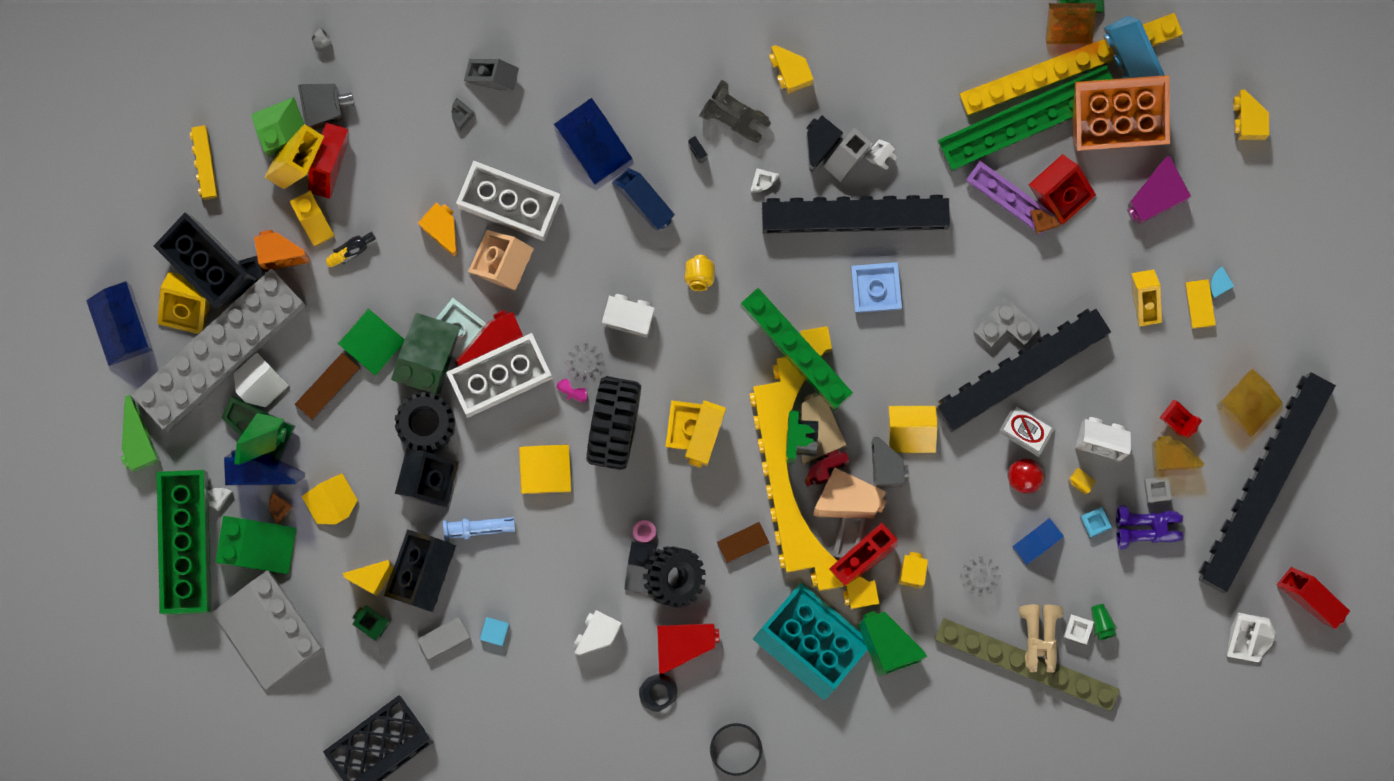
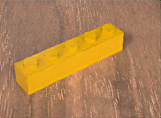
(204, 162)

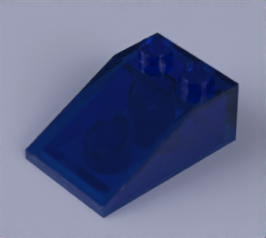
(592, 141)
(260, 471)

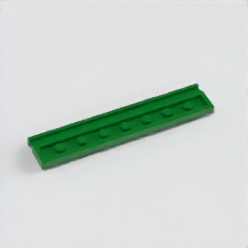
(1014, 123)

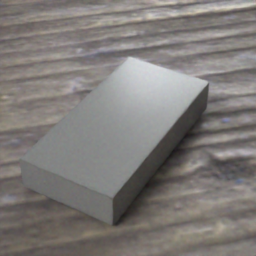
(848, 535)
(443, 638)

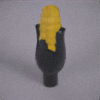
(350, 249)

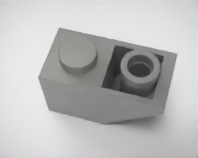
(848, 154)

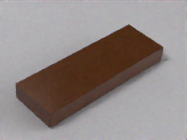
(327, 386)

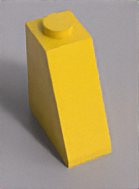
(294, 158)
(705, 434)

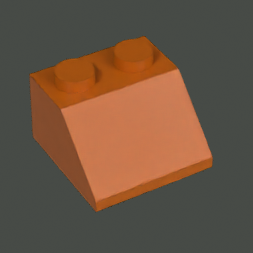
(278, 252)

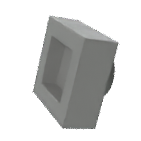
(1157, 489)

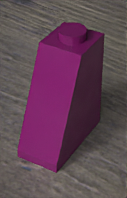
(1159, 193)

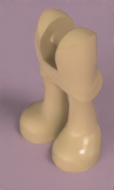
(1038, 647)

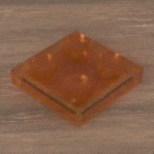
(1070, 23)

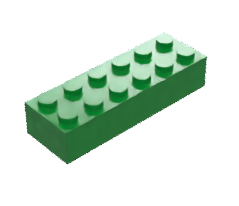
(183, 542)

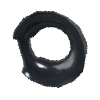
(645, 688)

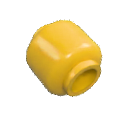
(699, 273)

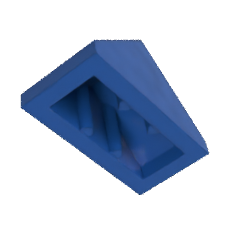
(1038, 541)

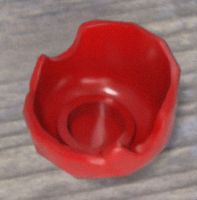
(1026, 476)

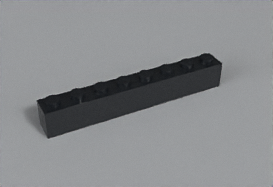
(855, 215)
(1023, 370)

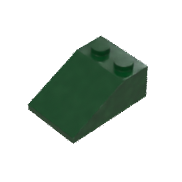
(426, 354)

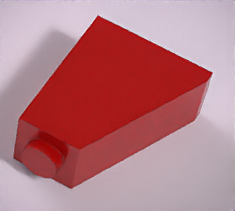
(328, 160)
(1314, 597)
(684, 643)

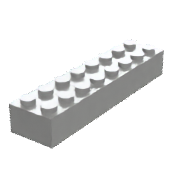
(218, 350)

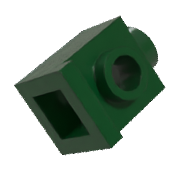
(379, 626)

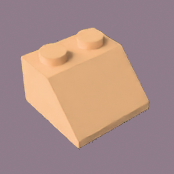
(501, 259)

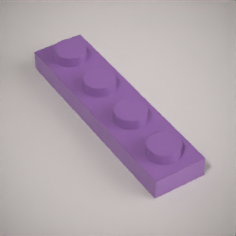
(1004, 193)

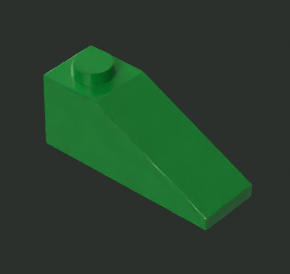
(260, 438)

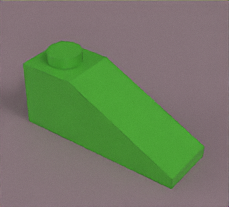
(136, 441)

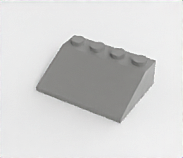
(267, 630)

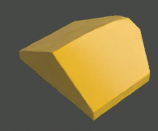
(331, 500)

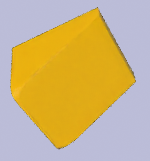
(1081, 481)

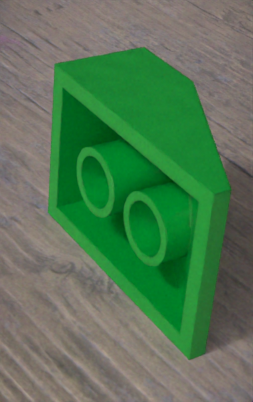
(255, 545)

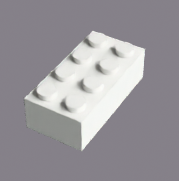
(509, 201)
(499, 375)

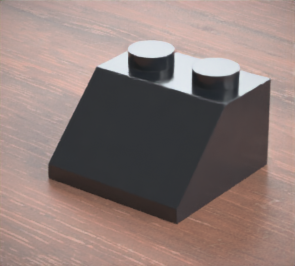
(426, 477)

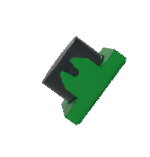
(801, 437)

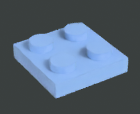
(876, 287)

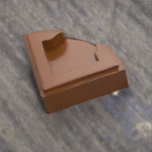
(1043, 221)
(278, 508)

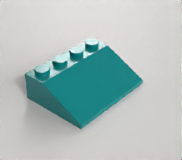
(812, 641)

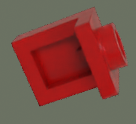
(1180, 420)

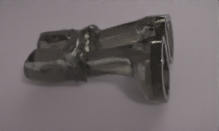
(747, 114)

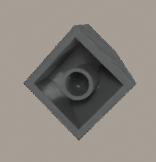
(887, 466)

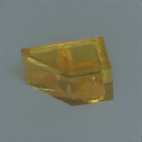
(1173, 455)

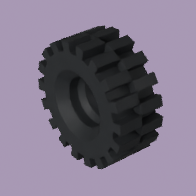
(688, 576)

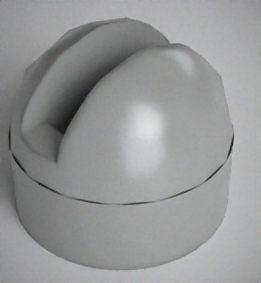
(321, 39)

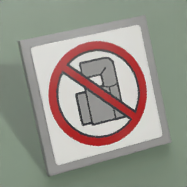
(1026, 430)

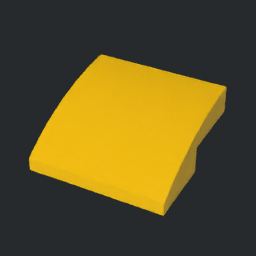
(544, 469)

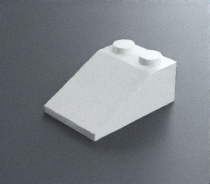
(1104, 440)

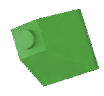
(277, 125)

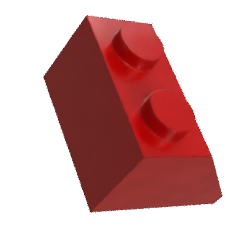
(1062, 189)

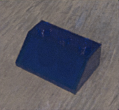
(119, 323)

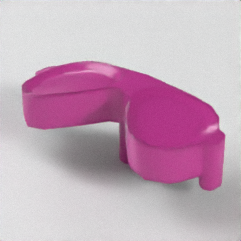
(579, 394)

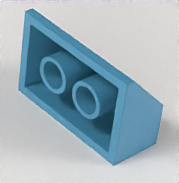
(1132, 48)

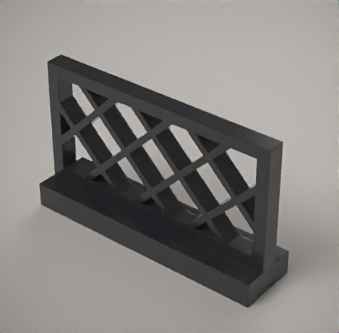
(394, 759)

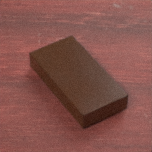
(743, 542)

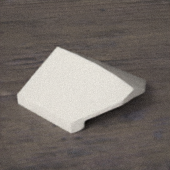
(258, 382)
(1250, 637)

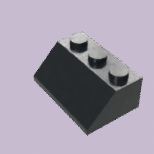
(420, 570)

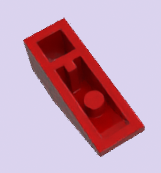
(493, 335)
(864, 555)

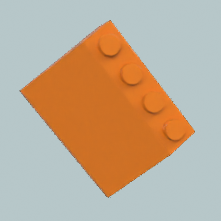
(1121, 113)

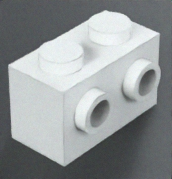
(628, 315)

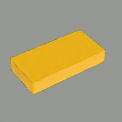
(1200, 304)

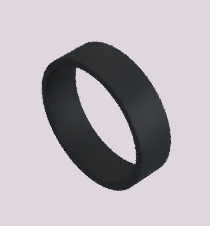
(760, 749)

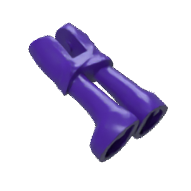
(1158, 524)

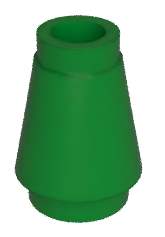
(1103, 624)

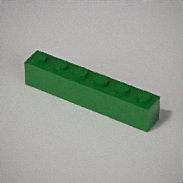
(796, 349)

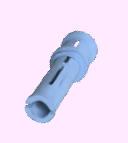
(467, 528)

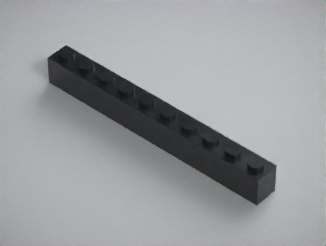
(1266, 482)

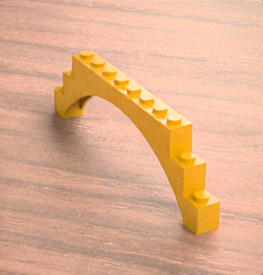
(798, 543)

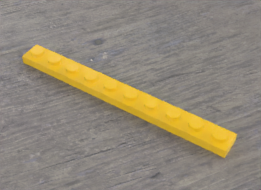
(1059, 68)

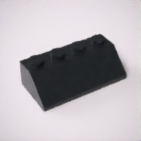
(204, 261)

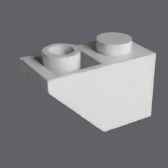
(599, 633)

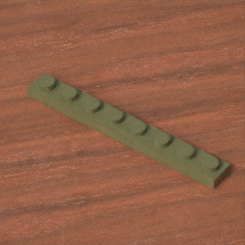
(1013, 659)

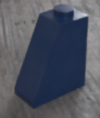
(644, 198)

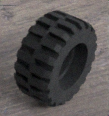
(613, 423)

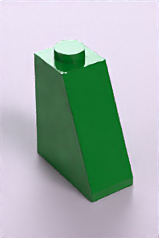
(888, 644)

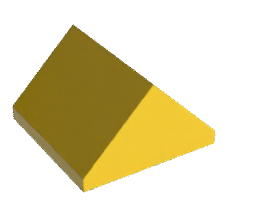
(913, 429)
(371, 577)

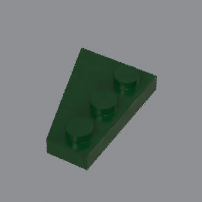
(239, 416)

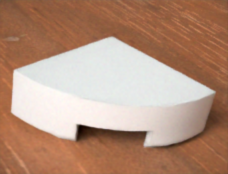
(763, 180)
(218, 497)

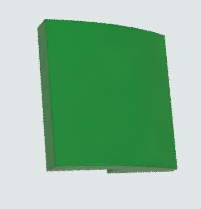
(371, 341)

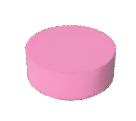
(644, 531)

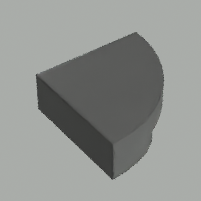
(461, 114)

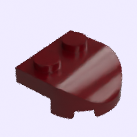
(820, 470)

